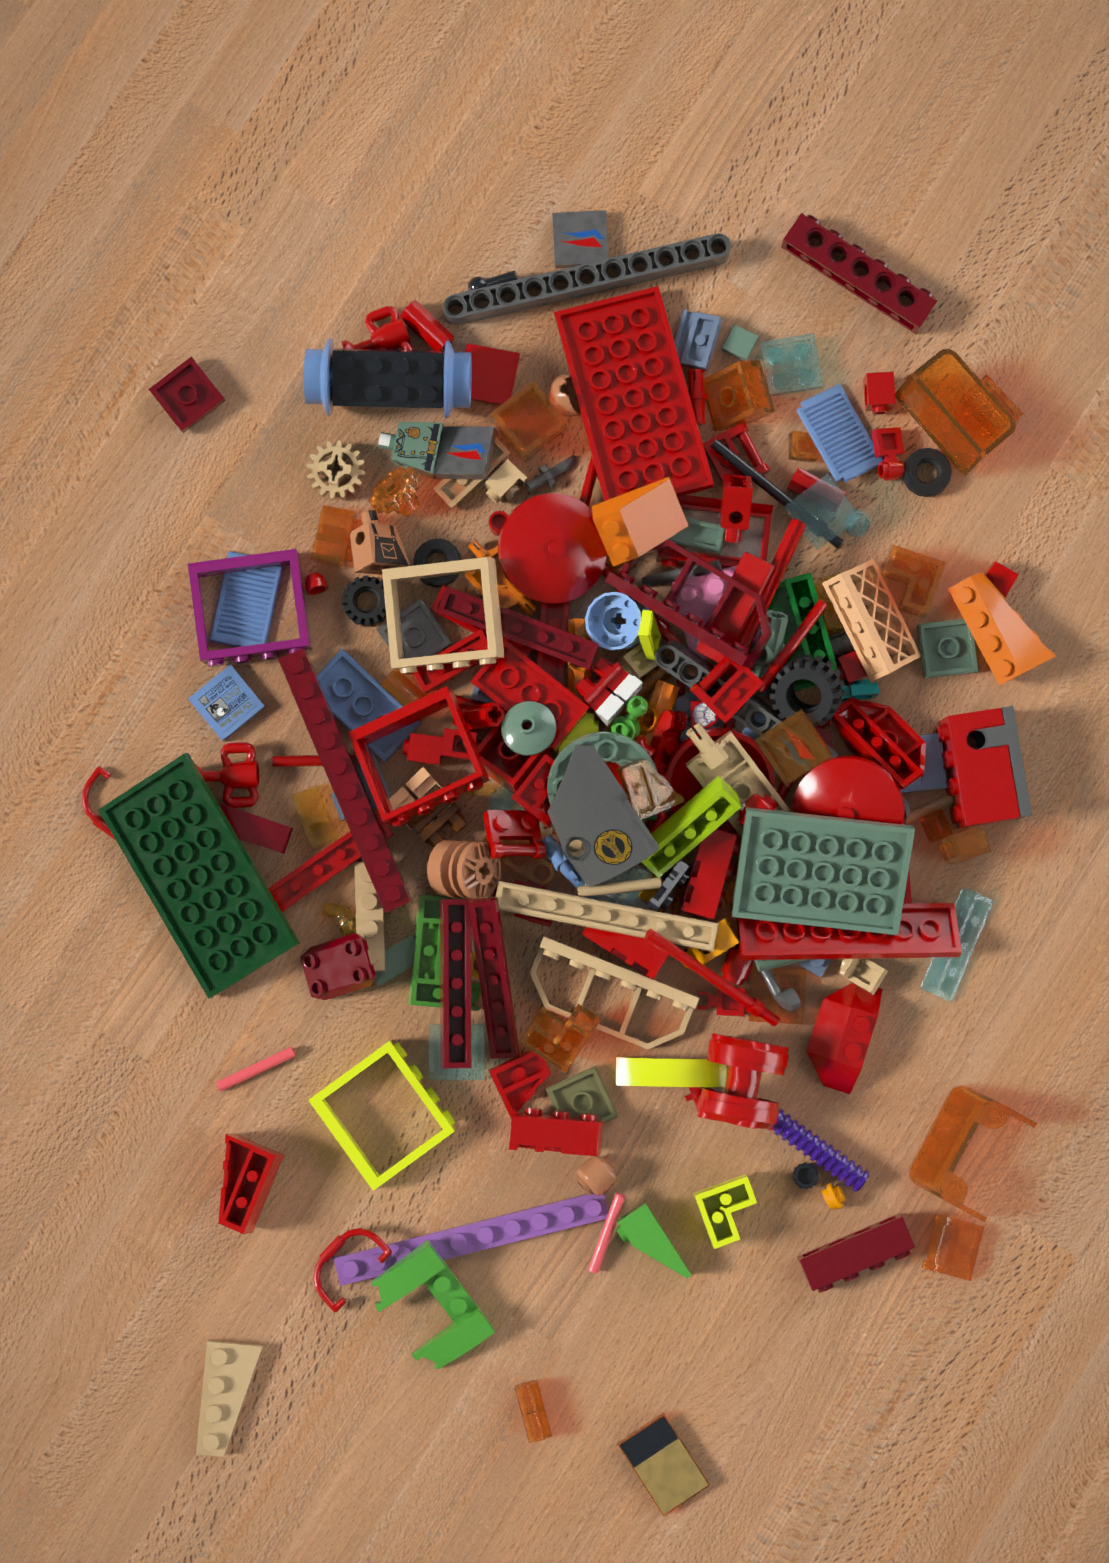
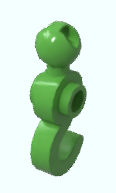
(627, 723)

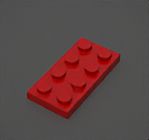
(521, 680)

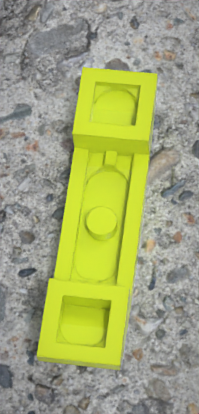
(669, 1072)

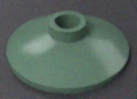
(535, 739)

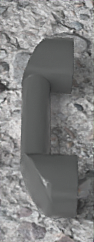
(786, 999)

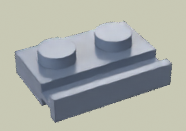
(697, 339)

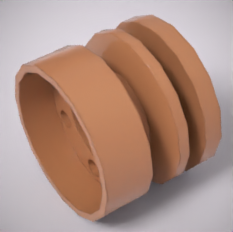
(463, 870)

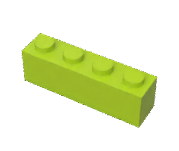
(692, 824)

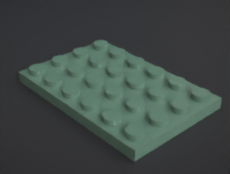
(822, 871)

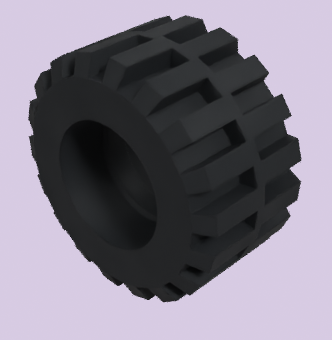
(821, 675)

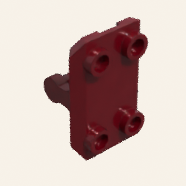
(338, 967)

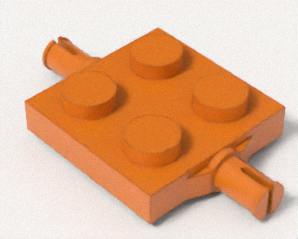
(507, 593)

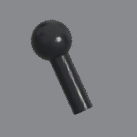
(480, 282)

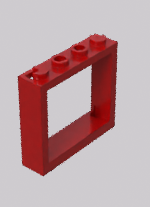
(397, 720)

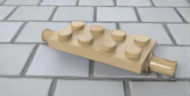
(734, 765)

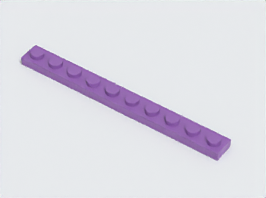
(478, 1235)

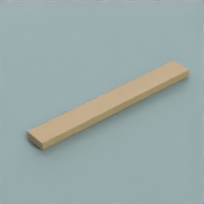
(605, 915)

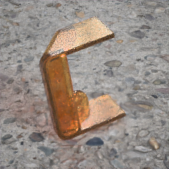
(949, 1138)

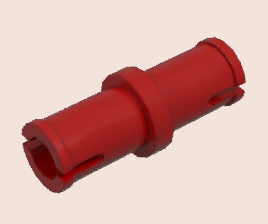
(697, 394)

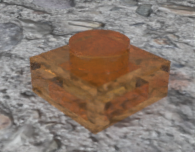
(802, 447)

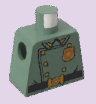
(414, 446)

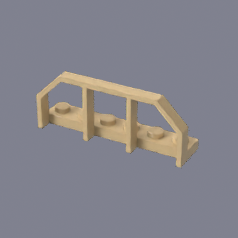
(629, 979)

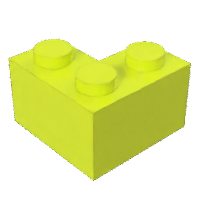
(719, 1202)

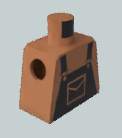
(376, 546)

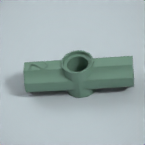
(778, 624)

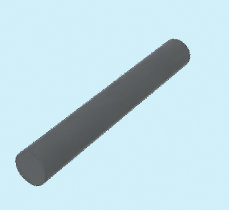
(671, 576)

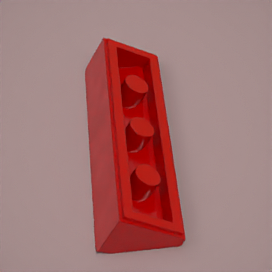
(753, 573)

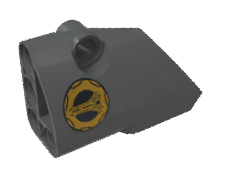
(598, 813)

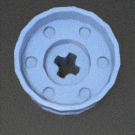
(603, 625)

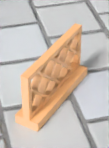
(862, 625)

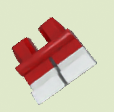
(611, 692)

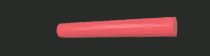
(256, 1069)
(606, 1233)

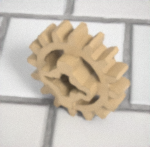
(325, 468)

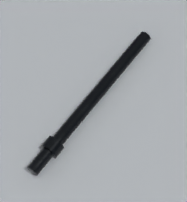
(759, 479)

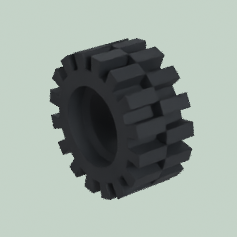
(350, 601)

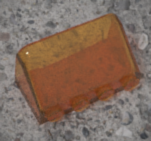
(956, 410)

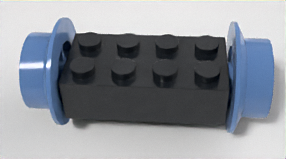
(387, 378)

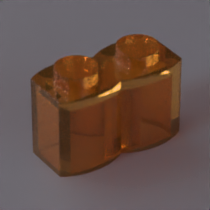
(332, 539)

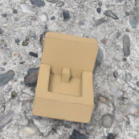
(863, 973)

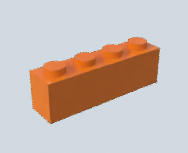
(998, 629)

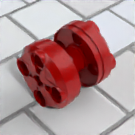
(739, 1100)

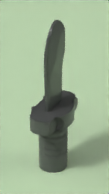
(547, 476)

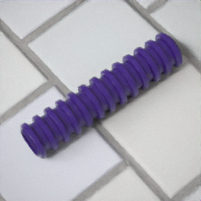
(820, 1152)

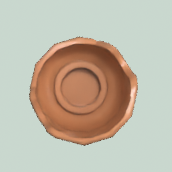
(563, 396)

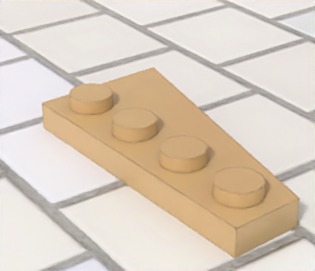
(224, 1389)

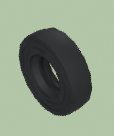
(931, 456)
(437, 546)

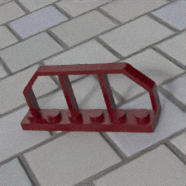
(691, 623)

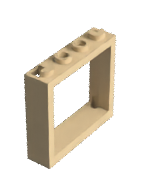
(491, 608)

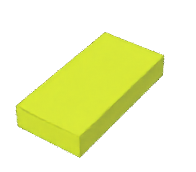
(649, 634)

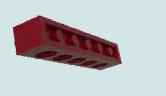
(843, 272)

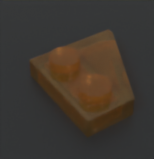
(647, 789)

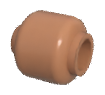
(597, 1175)

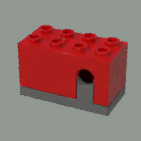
(988, 780)

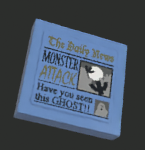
(226, 703)

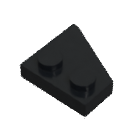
(676, 878)

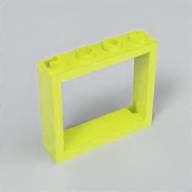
(347, 1142)

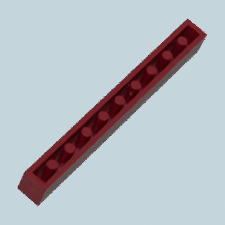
(345, 781)

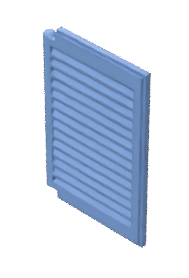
(838, 434)
(246, 606)

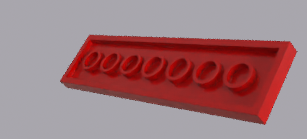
(924, 932)

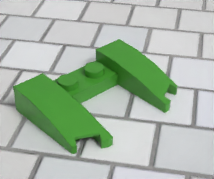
(425, 978)
(469, 1322)

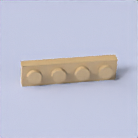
(370, 917)

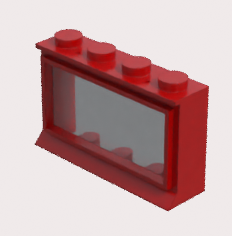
(709, 509)

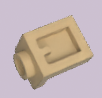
(636, 663)

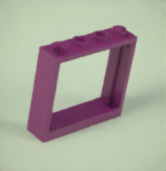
(243, 563)

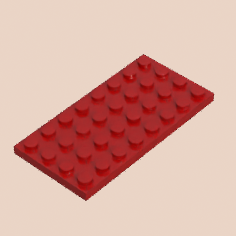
(633, 394)

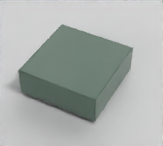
(739, 343)

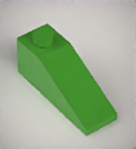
(647, 1235)

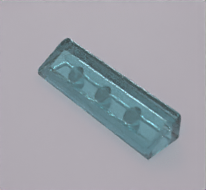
(946, 972)

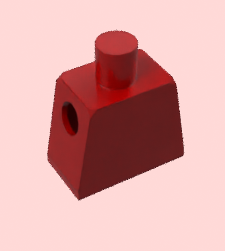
(736, 497)

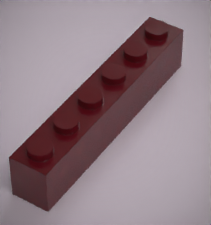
(455, 984)

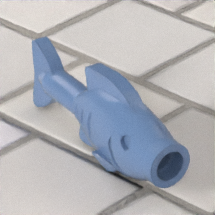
(561, 862)

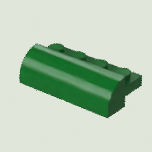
(796, 599)

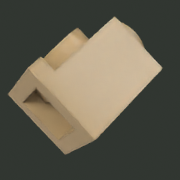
(505, 482)

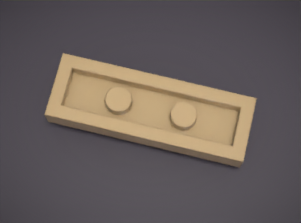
(455, 490)

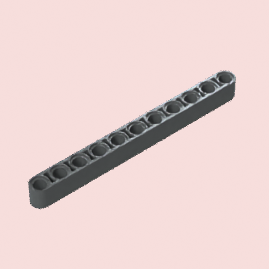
(596, 269)
(745, 715)

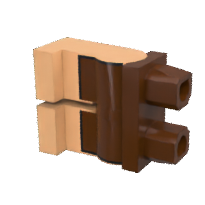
(428, 826)

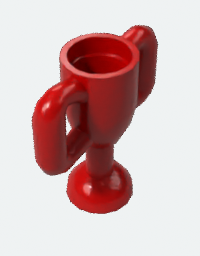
(388, 336)
(237, 775)

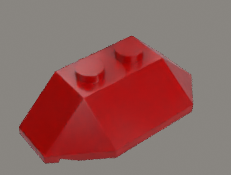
(883, 737)
(843, 1035)

